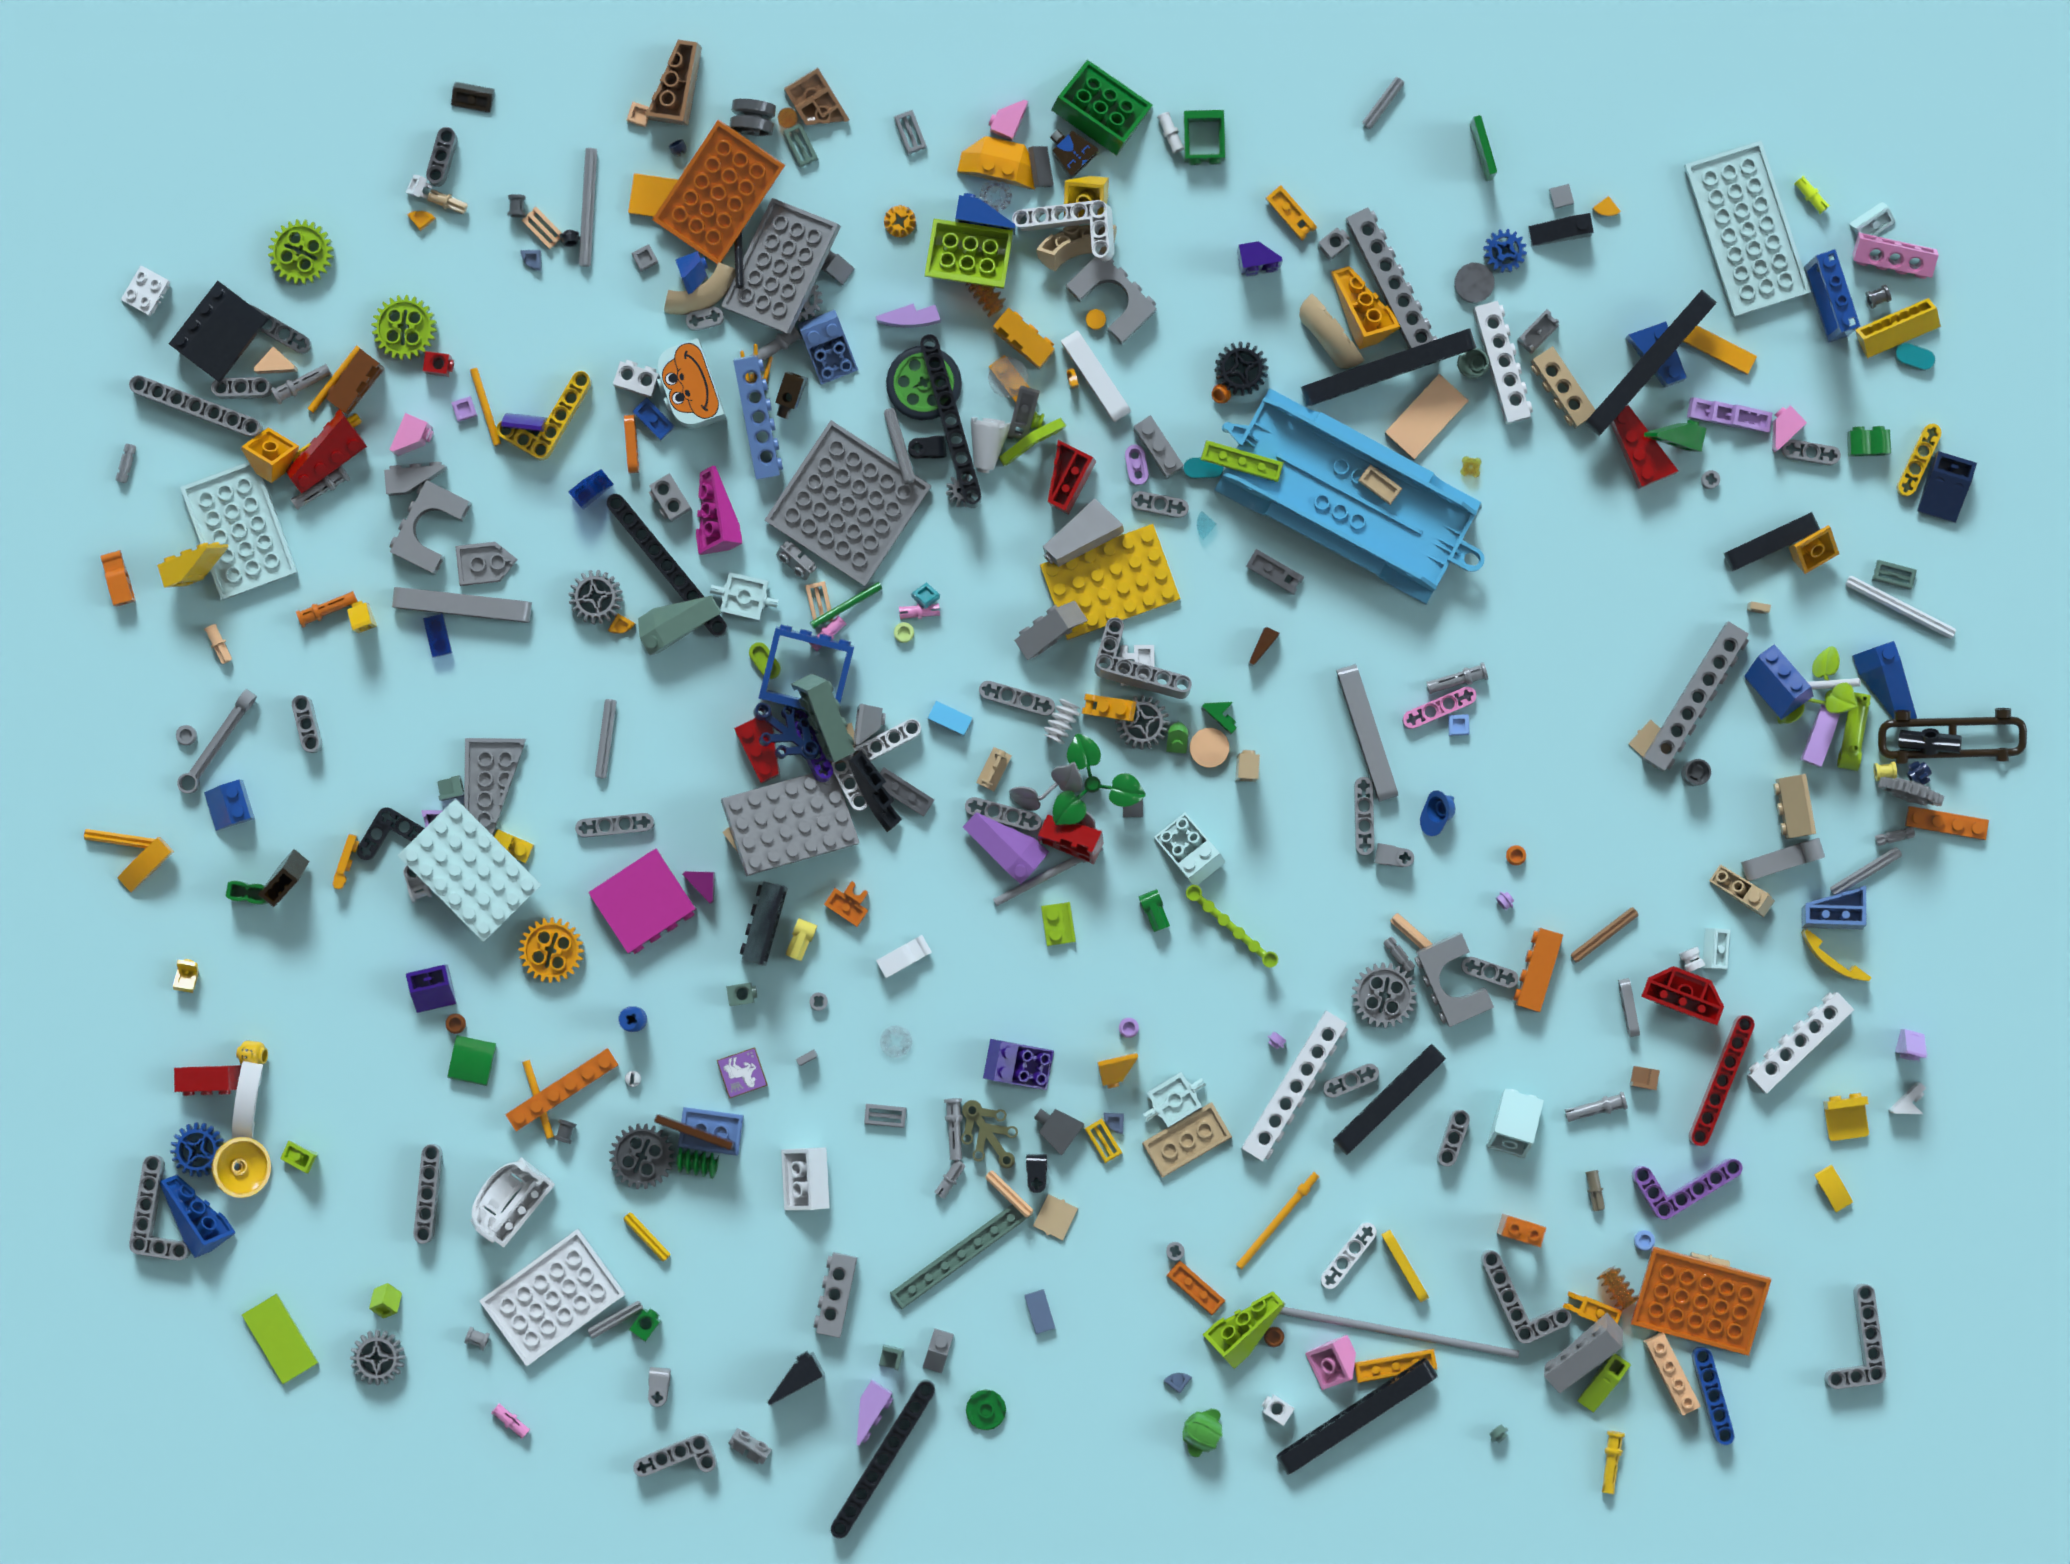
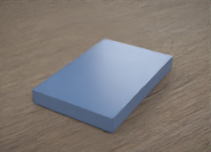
(719, 1123)

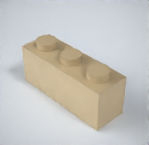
(1247, 766)

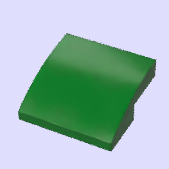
(471, 1060)

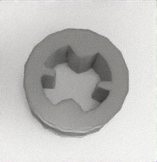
(1705, 483)
(812, 1001)
(1169, 1253)

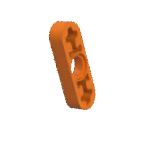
(631, 443)

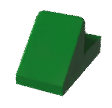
(1216, 711)

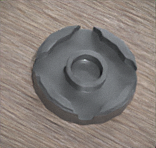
(1474, 282)

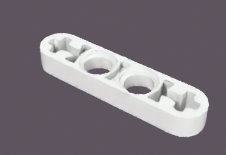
(1351, 1257)

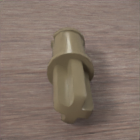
(1595, 1190)

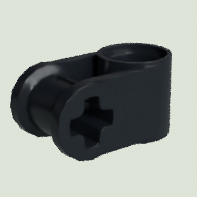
(932, 447)
(1036, 1168)

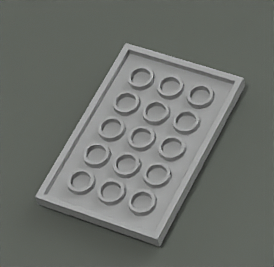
(781, 266)
(789, 822)

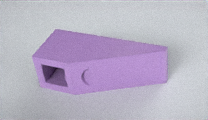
(1911, 1045)
(871, 1404)

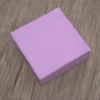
(464, 409)

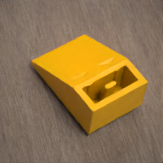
(191, 565)

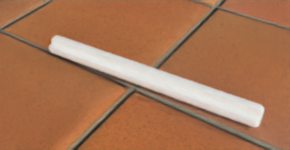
(1900, 607)

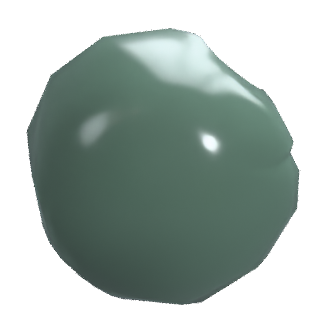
(1473, 363)

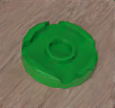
(986, 1409)

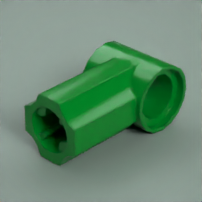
(1152, 905)

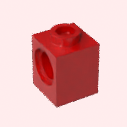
(431, 358)

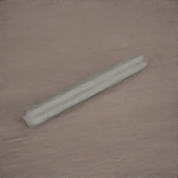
(587, 207)

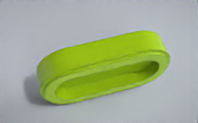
(759, 654)

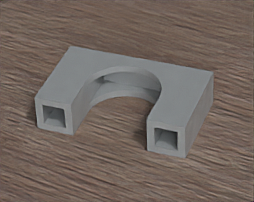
(1139, 307)
(430, 498)
(1432, 961)

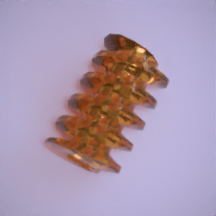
(988, 298)
(1618, 1287)

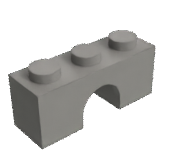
(1158, 446)

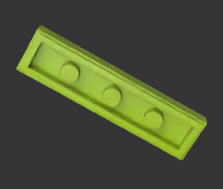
(1241, 461)

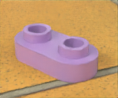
(1136, 465)

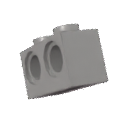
(673, 495)

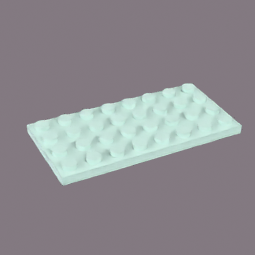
(1747, 228)

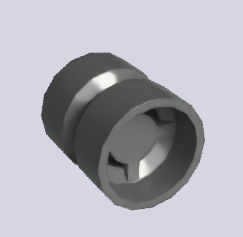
(1696, 772)

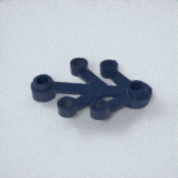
(788, 733)

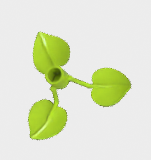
(1838, 699)

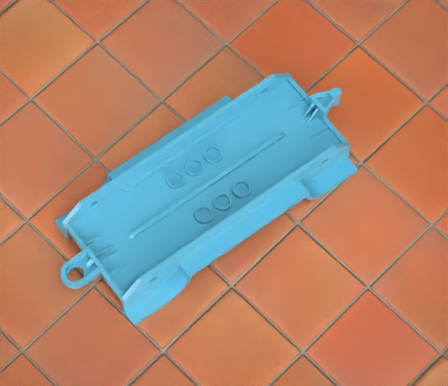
(1322, 499)

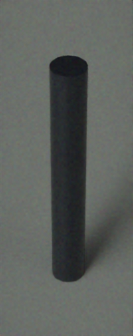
(739, 262)

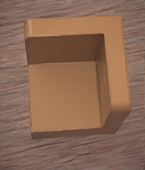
(1644, 1078)

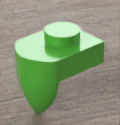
(1177, 738)

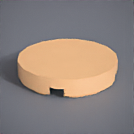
(1209, 747)

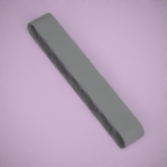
(187, 402)
(461, 604)
(1367, 732)

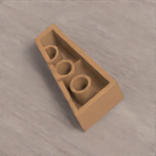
(676, 90)

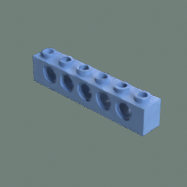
(761, 468)

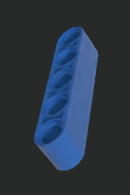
(1719, 1403)

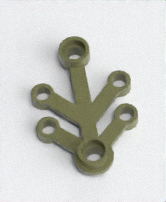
(986, 1131)

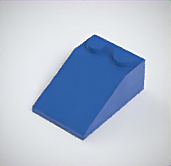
(976, 212)

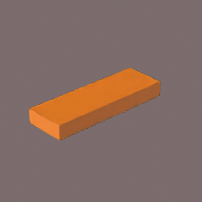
(1195, 1287)

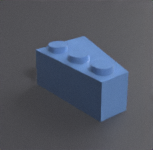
(1837, 912)

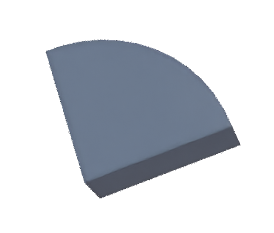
(532, 258)
(1114, 1121)
(1177, 1381)

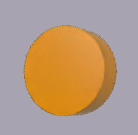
(1095, 319)

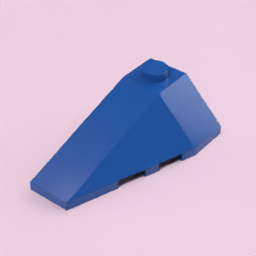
(197, 1221)

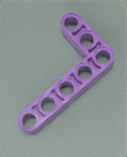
(1686, 1190)

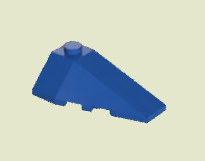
(1885, 676)

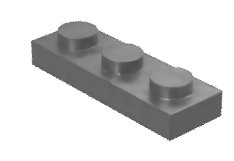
(906, 793)

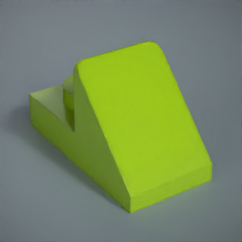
(298, 1156)

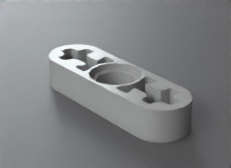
(1824, 459)
(1146, 495)
(1502, 982)
(1629, 1007)
(1367, 1079)

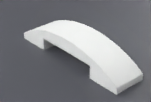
(246, 1100)

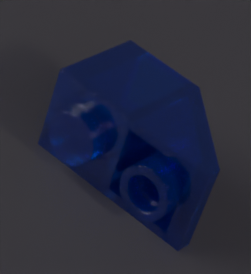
(591, 488)

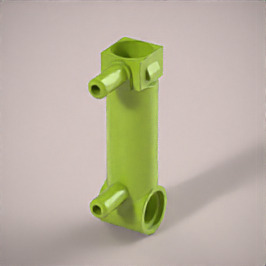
(1850, 752)

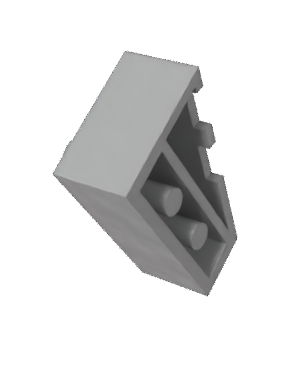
(1049, 629)

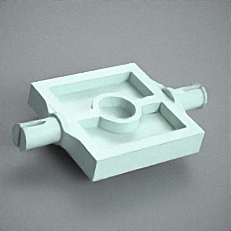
(744, 596)
(1174, 1099)

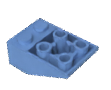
(827, 347)

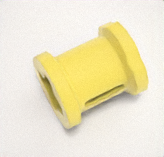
(1885, 770)

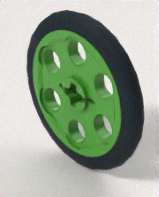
(898, 395)

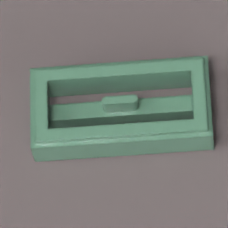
(807, 160)
(1877, 570)

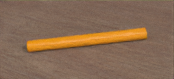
(333, 380)
(485, 406)
(535, 1089)

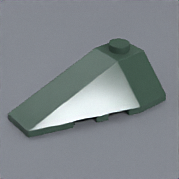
(672, 622)

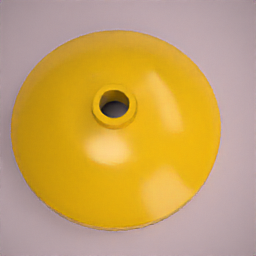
(252, 1171)

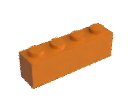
(1538, 969)

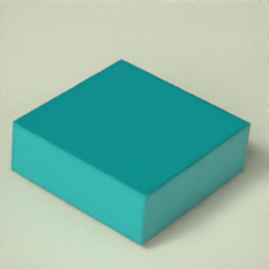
(925, 595)

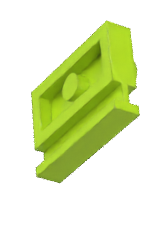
(1058, 924)

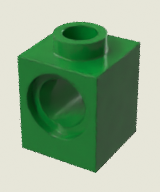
(641, 1332)

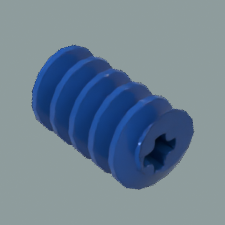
(624, 1019)

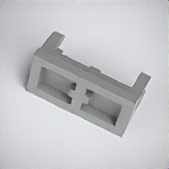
(1538, 331)

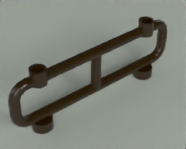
(1902, 718)

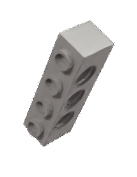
(847, 1264)

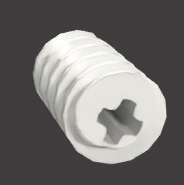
(1061, 721)

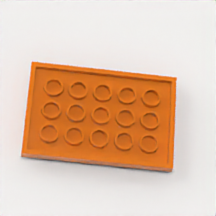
(718, 192)
(1701, 1301)

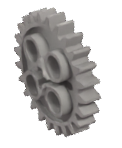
(1911, 791)
(1401, 999)

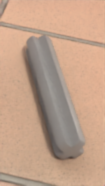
(1383, 103)
(615, 1319)

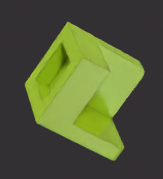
(385, 1300)

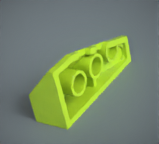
(1241, 1332)

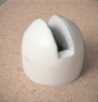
(637, 1078)

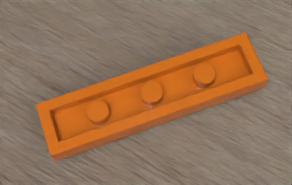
(1947, 823)

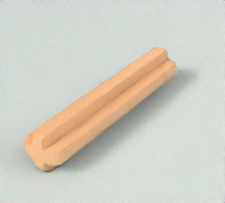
(1410, 931)
(1009, 1194)

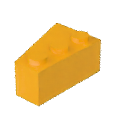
(1023, 338)

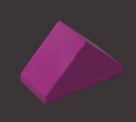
(703, 882)

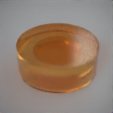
(787, 118)

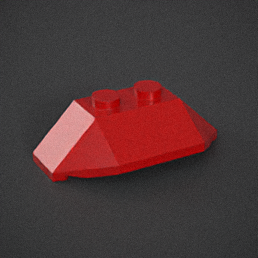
(1685, 994)

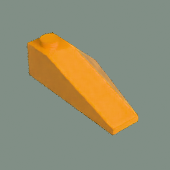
(1366, 315)

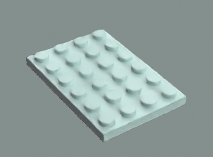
(239, 512)
(469, 870)

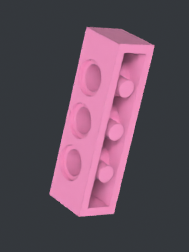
(1923, 269)

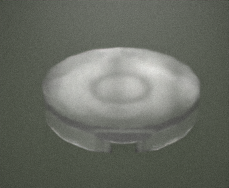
(1007, 376)

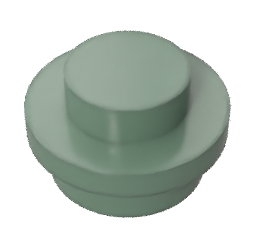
(1499, 1434)

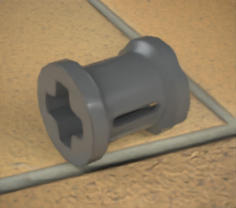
(516, 205)
(1878, 296)
(565, 1131)

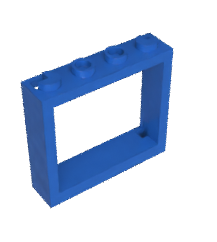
(1831, 295)
(803, 635)

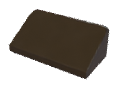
(472, 97)

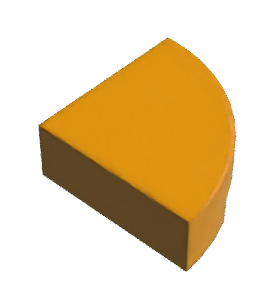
(1606, 208)
(421, 218)
(1073, 382)
(620, 625)

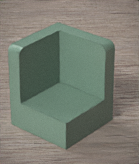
(450, 788)
(891, 1357)

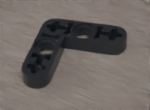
(385, 827)

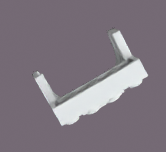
(497, 1193)

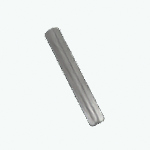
(899, 445)
(605, 738)
(1866, 871)

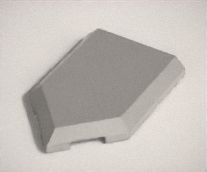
(482, 563)

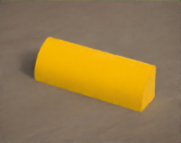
(1898, 327)

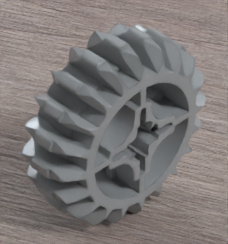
(586, 598)
(1147, 739)
(377, 1348)

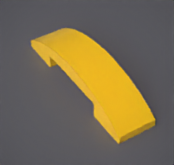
(1814, 942)

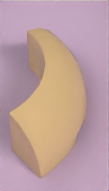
(1067, 244)
(704, 296)
(1329, 333)

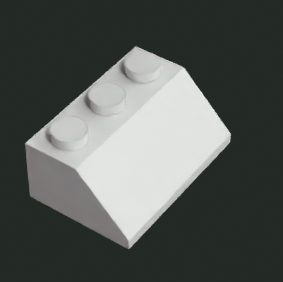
(805, 1178)

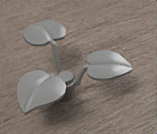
(1066, 777)

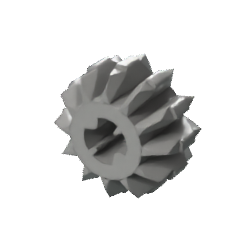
(958, 496)

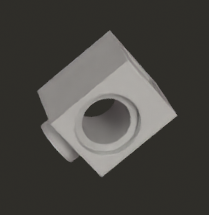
(1329, 251)

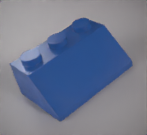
(1778, 682)

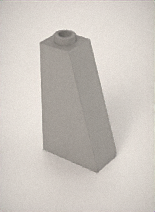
(1083, 533)

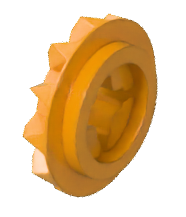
(897, 230)

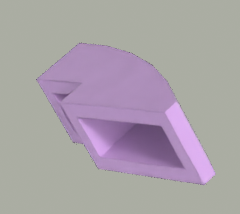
(910, 318)
(1820, 737)

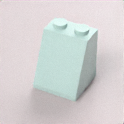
(1515, 1123)

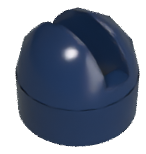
(677, 147)

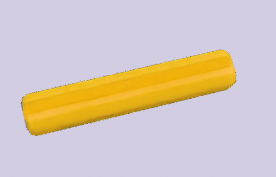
(646, 1236)

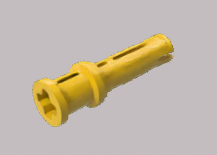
(1613, 1452)

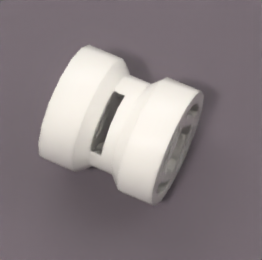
(1689, 955)

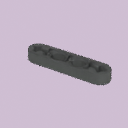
(278, 326)

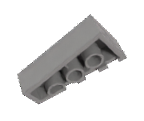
(1584, 1353)

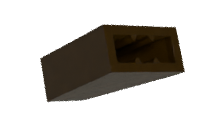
(284, 878)

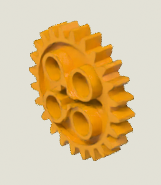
(569, 955)

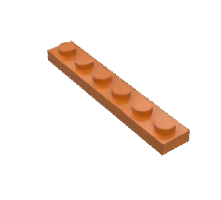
(561, 1089)

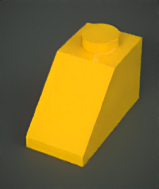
(361, 617)

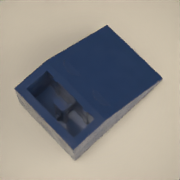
(1946, 486)

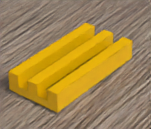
(1094, 1125)

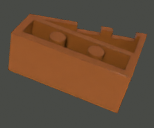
(354, 382)

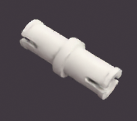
(1170, 132)

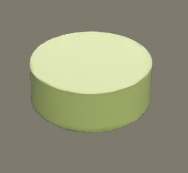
(903, 632)

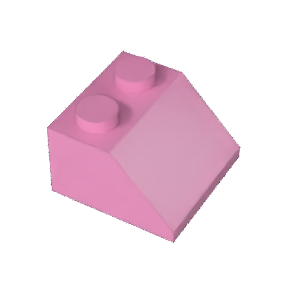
(411, 435)

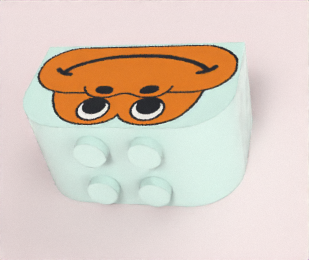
(689, 386)

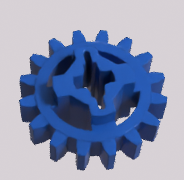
(1498, 246)

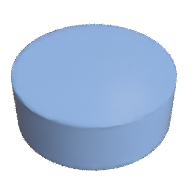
(1644, 1240)

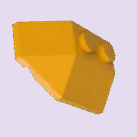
(999, 161)

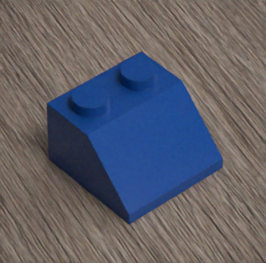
(229, 804)

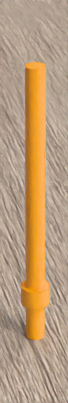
(1303, 1189)

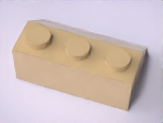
(1794, 806)

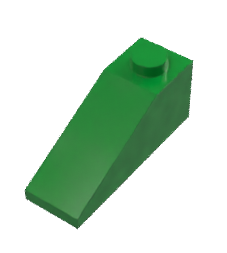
(1685, 436)

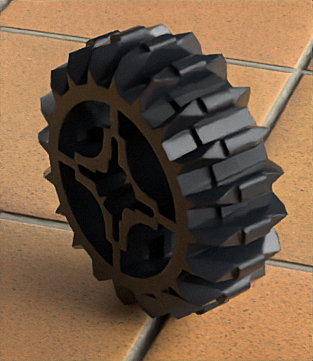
(1238, 360)

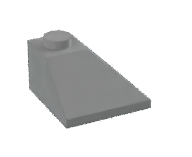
(867, 722)

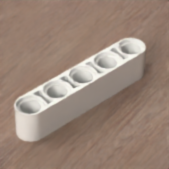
(1095, 376)

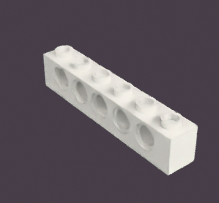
(1510, 412)
(1840, 1009)

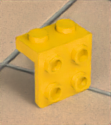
(1846, 1117)

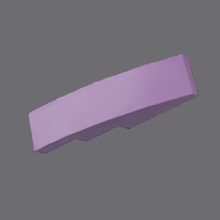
(1729, 415)

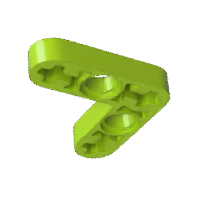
(1031, 439)

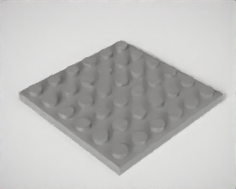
(847, 503)

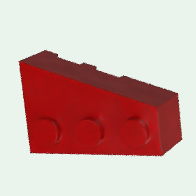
(1069, 476)
(761, 757)
(1072, 839)
(206, 1079)

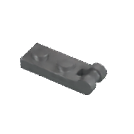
(1023, 412)
(1274, 571)

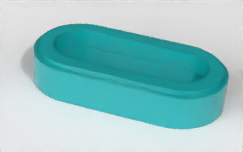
(1915, 356)
(1200, 469)

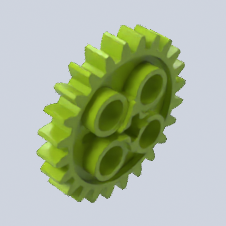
(293, 267)
(386, 327)

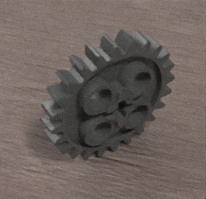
(625, 1148)

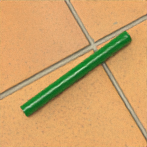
(846, 605)

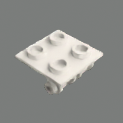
(146, 290)

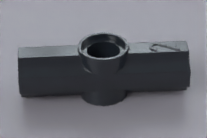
(1930, 741)

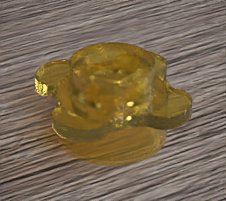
(1470, 461)

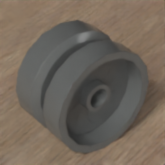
(752, 117)

